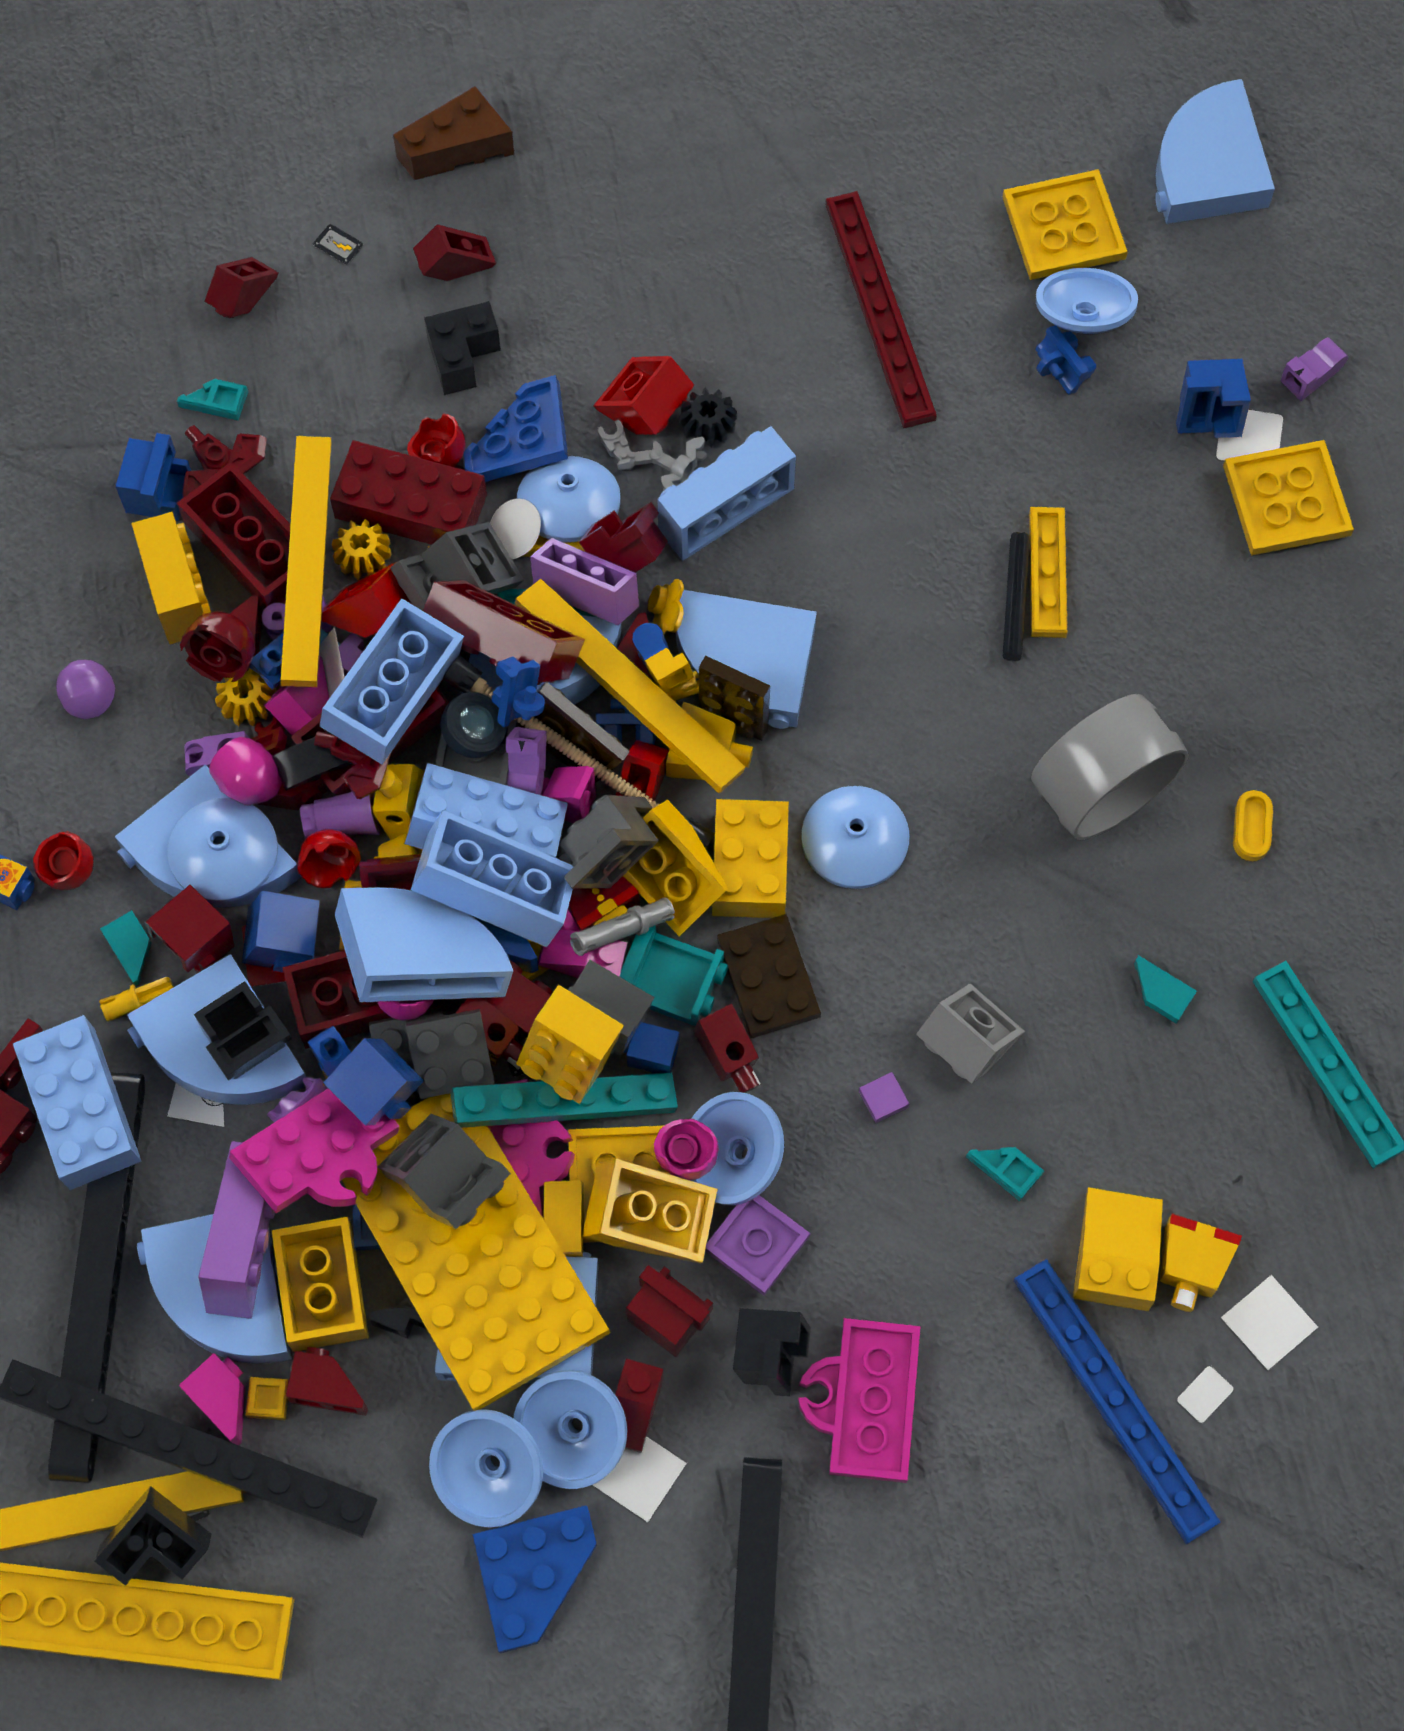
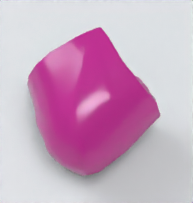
(245, 772)

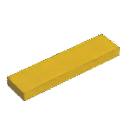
(1048, 572)

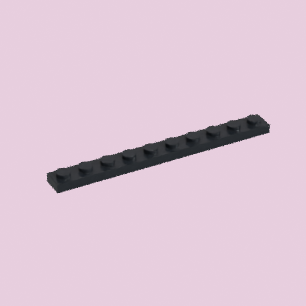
(187, 1448)

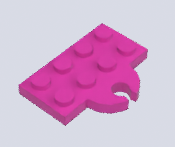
(526, 1151)
(313, 1153)
(867, 1399)

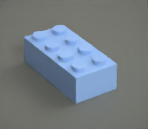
(726, 492)
(391, 681)
(498, 807)
(493, 878)
(76, 1102)

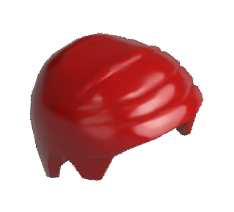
(438, 441)
(327, 858)
(63, 861)

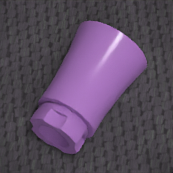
(342, 814)

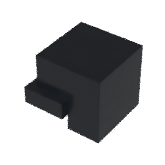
(241, 1031)
(767, 1347)

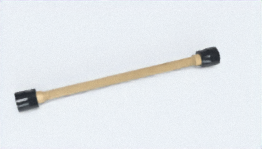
(467, 679)

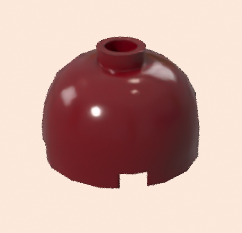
(219, 646)

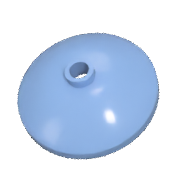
(1086, 300)
(570, 509)
(849, 856)
(227, 869)
(738, 1124)
(570, 1455)
(468, 1479)

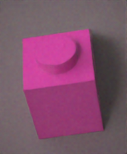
(299, 705)
(574, 787)
(562, 958)
(219, 1395)

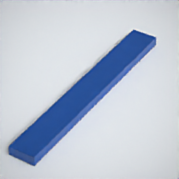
(1117, 1402)

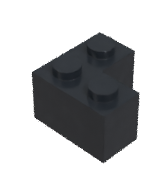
(458, 338)
(156, 1530)

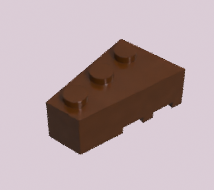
(453, 135)

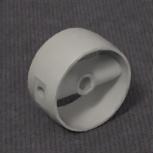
(1109, 766)

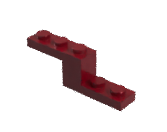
(16, 1120)

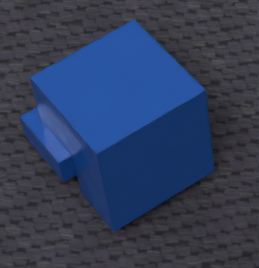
(1214, 397)
(151, 477)
(280, 930)
(374, 1082)

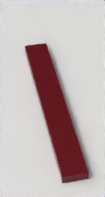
(880, 310)

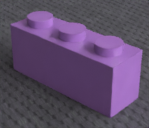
(586, 581)

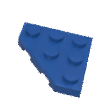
(523, 435)
(531, 1571)

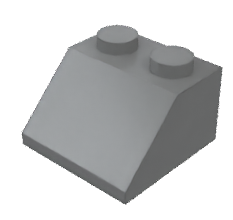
(969, 1033)

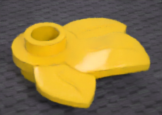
(666, 606)

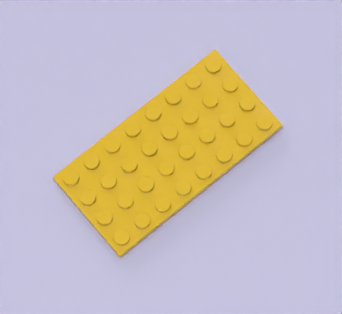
(490, 1290)

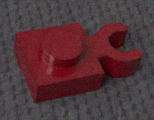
(271, 737)

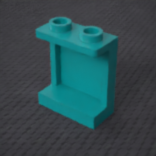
(675, 975)

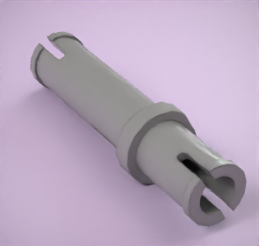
(635, 921)

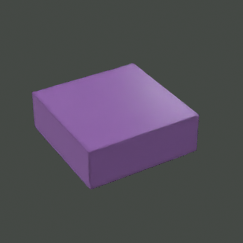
(883, 1097)

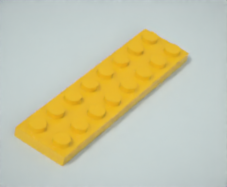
(144, 1621)

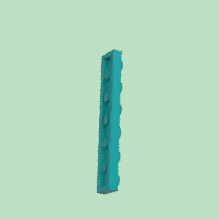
(1329, 1064)
(540, 1103)

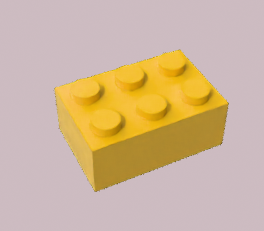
(171, 573)
(751, 857)
(568, 1044)
(319, 1284)

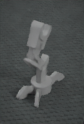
(679, 468)

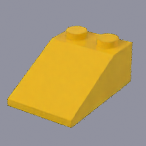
(677, 868)
(649, 1211)
(1119, 1250)

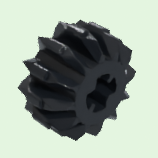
(708, 416)

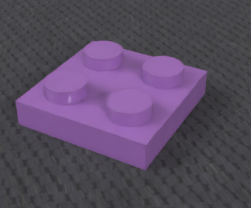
(757, 1243)

